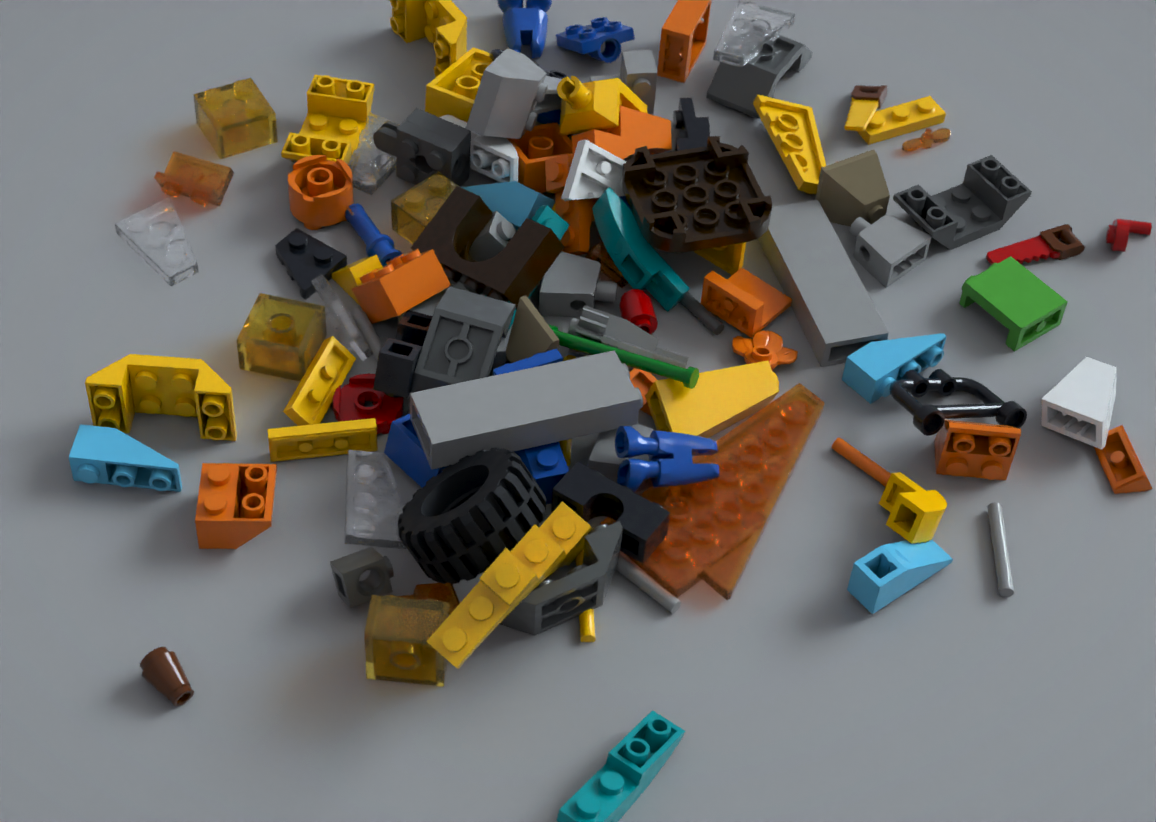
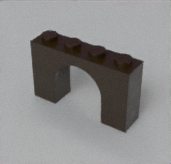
(506, 275)

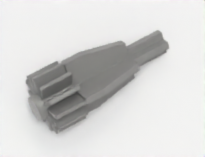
(621, 334)

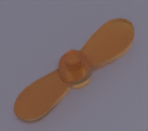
(927, 139)

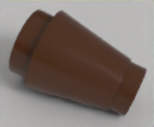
(166, 674)

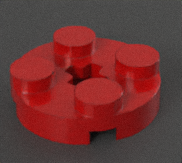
(350, 402)

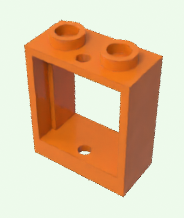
(683, 38)

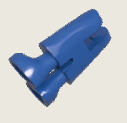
(526, 24)
(669, 458)

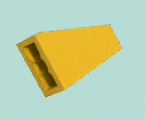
(715, 401)

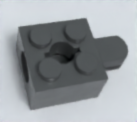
(426, 146)

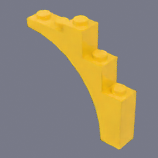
(509, 582)

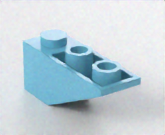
(511, 200)
(882, 362)
(117, 459)
(893, 571)

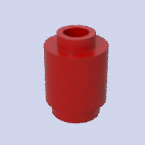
(638, 309)

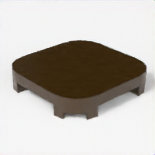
(695, 197)

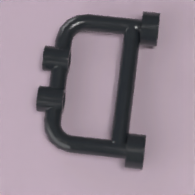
(931, 418)

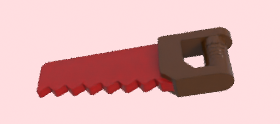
(1040, 247)

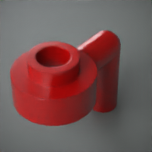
(1119, 231)

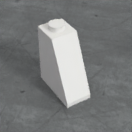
(1082, 403)

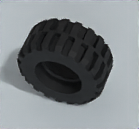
(471, 515)

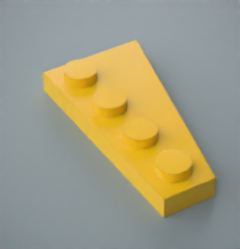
(795, 138)

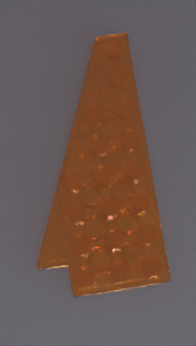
(722, 519)

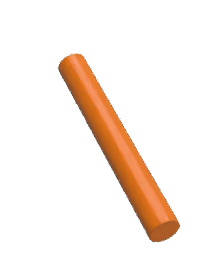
(861, 461)

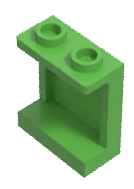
(1015, 300)

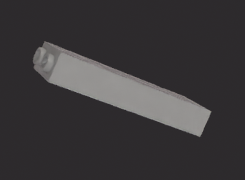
(821, 282)
(525, 408)

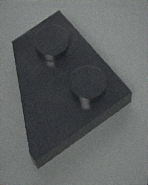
(308, 259)

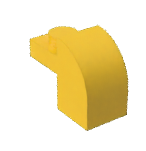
(912, 509)

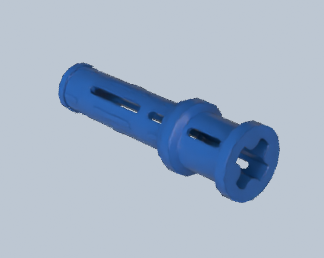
(375, 241)

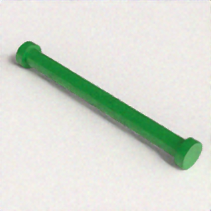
(687, 376)

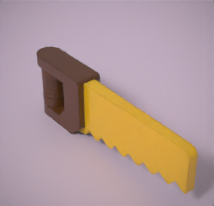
(863, 105)

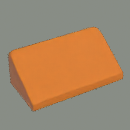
(1122, 463)

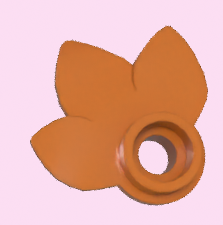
(764, 347)

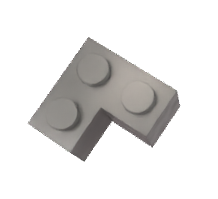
(638, 74)

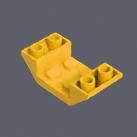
(438, 21)
(333, 119)
(162, 387)

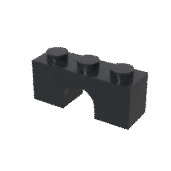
(400, 355)
(594, 495)

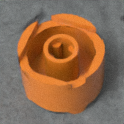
(320, 191)

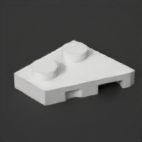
(592, 173)

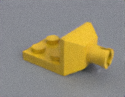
(594, 104)

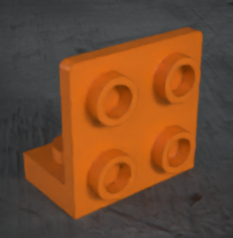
(743, 300)

